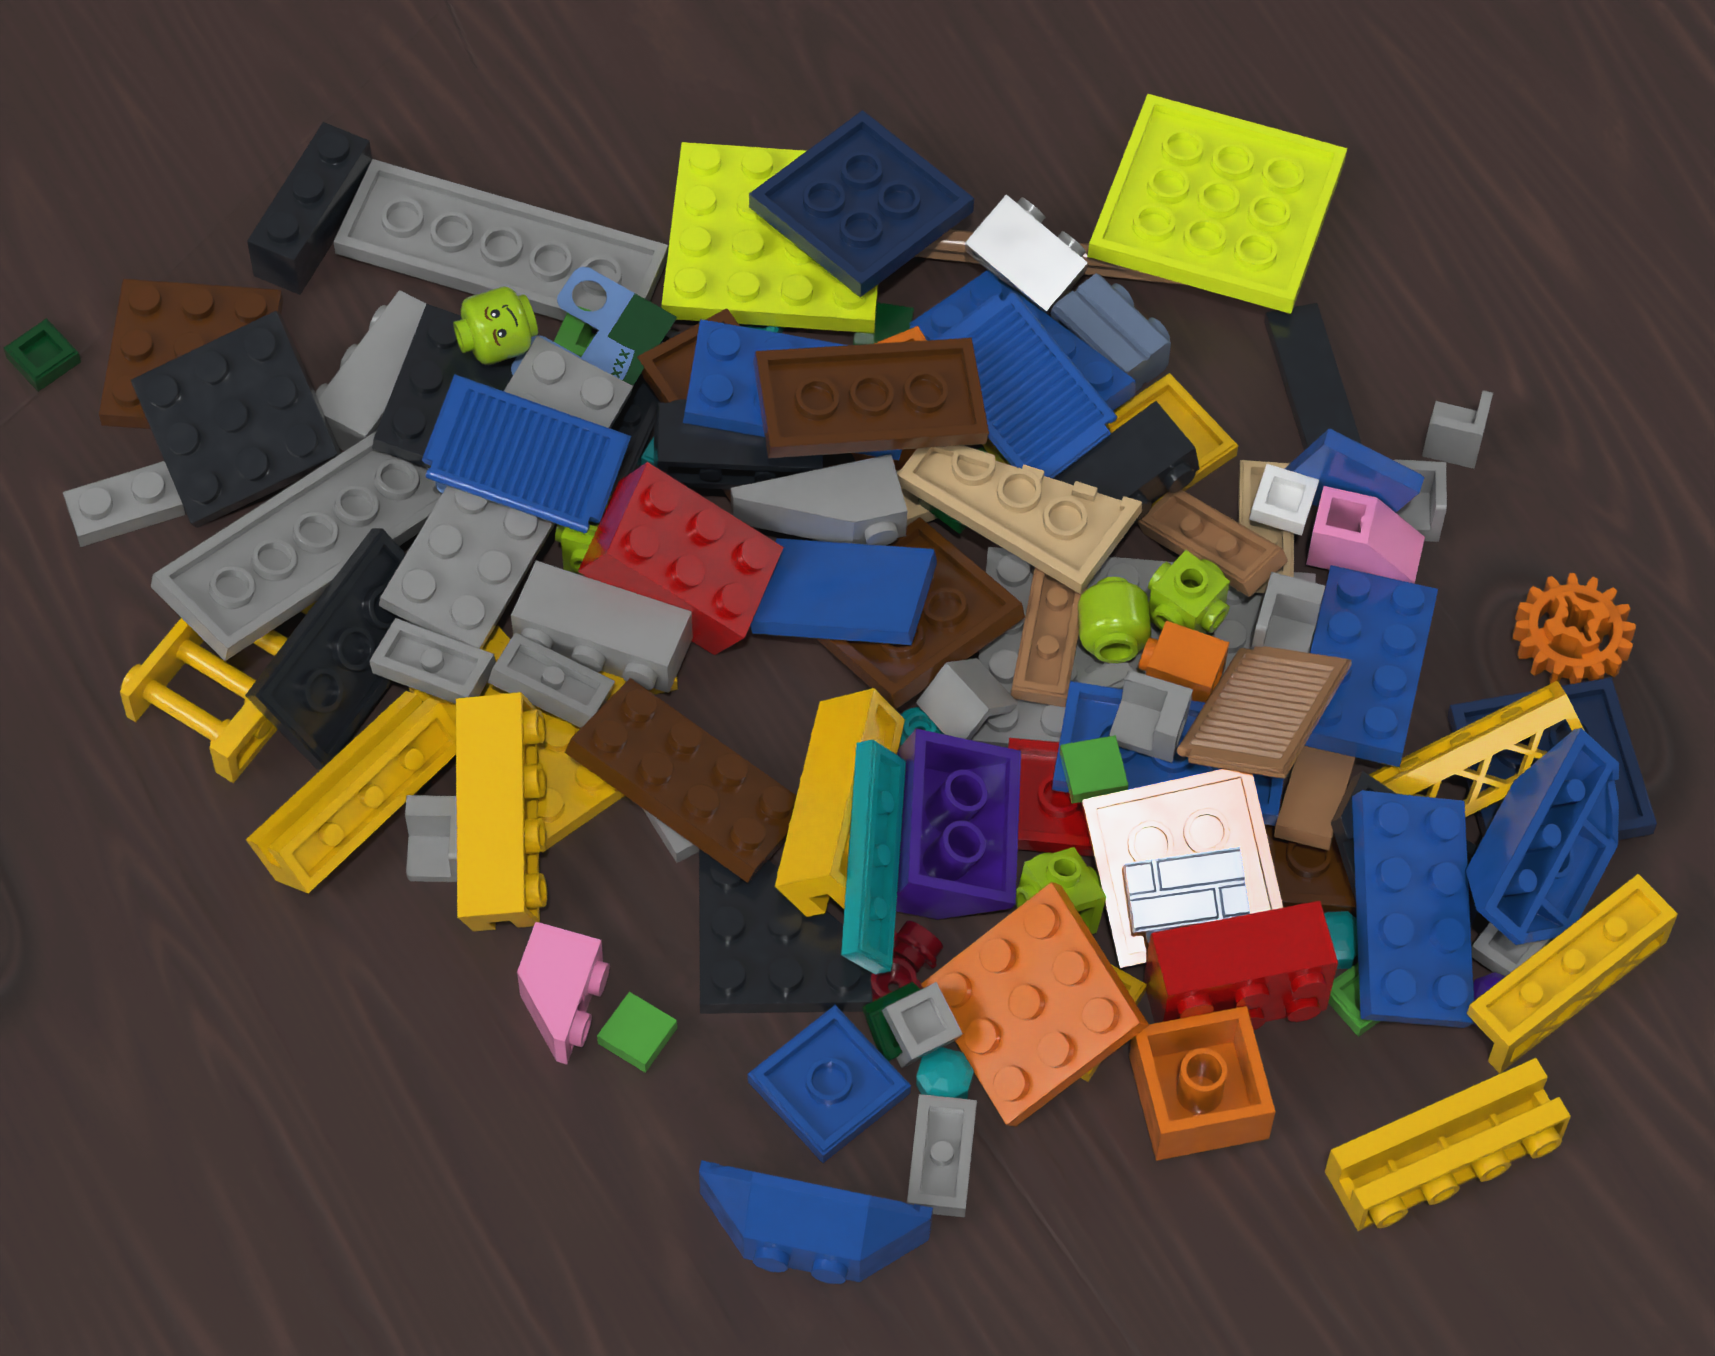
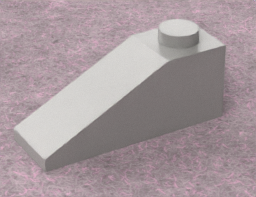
(832, 504)

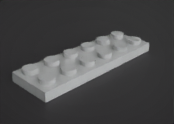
(489, 241)
(293, 546)
(479, 550)

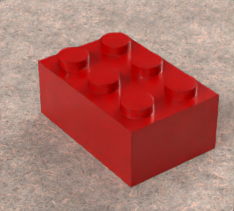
(684, 553)
(1264, 960)

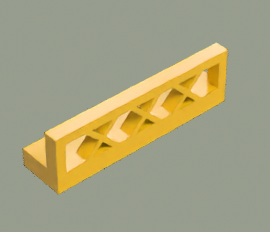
(1478, 744)
(1572, 970)

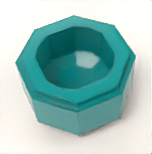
(1344, 937)
(945, 1074)

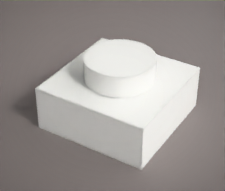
(1284, 499)

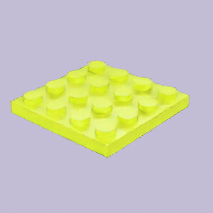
(1218, 203)
(738, 261)

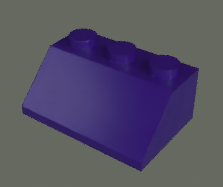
(958, 826)

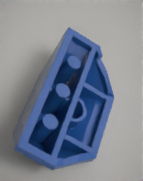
(1548, 842)
(811, 1225)

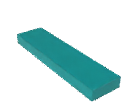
(873, 857)

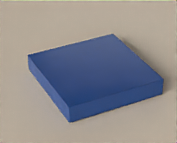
(1356, 469)
(829, 1083)

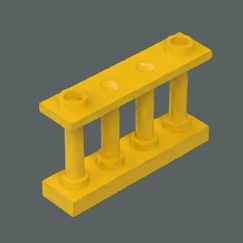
(232, 741)

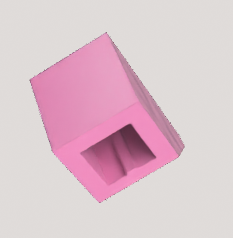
(1364, 537)
(557, 984)

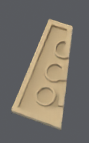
(1039, 519)

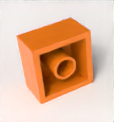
(1202, 1083)

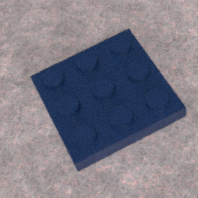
(861, 203)
(1601, 719)

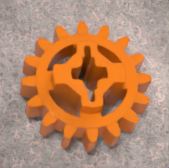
(1574, 630)

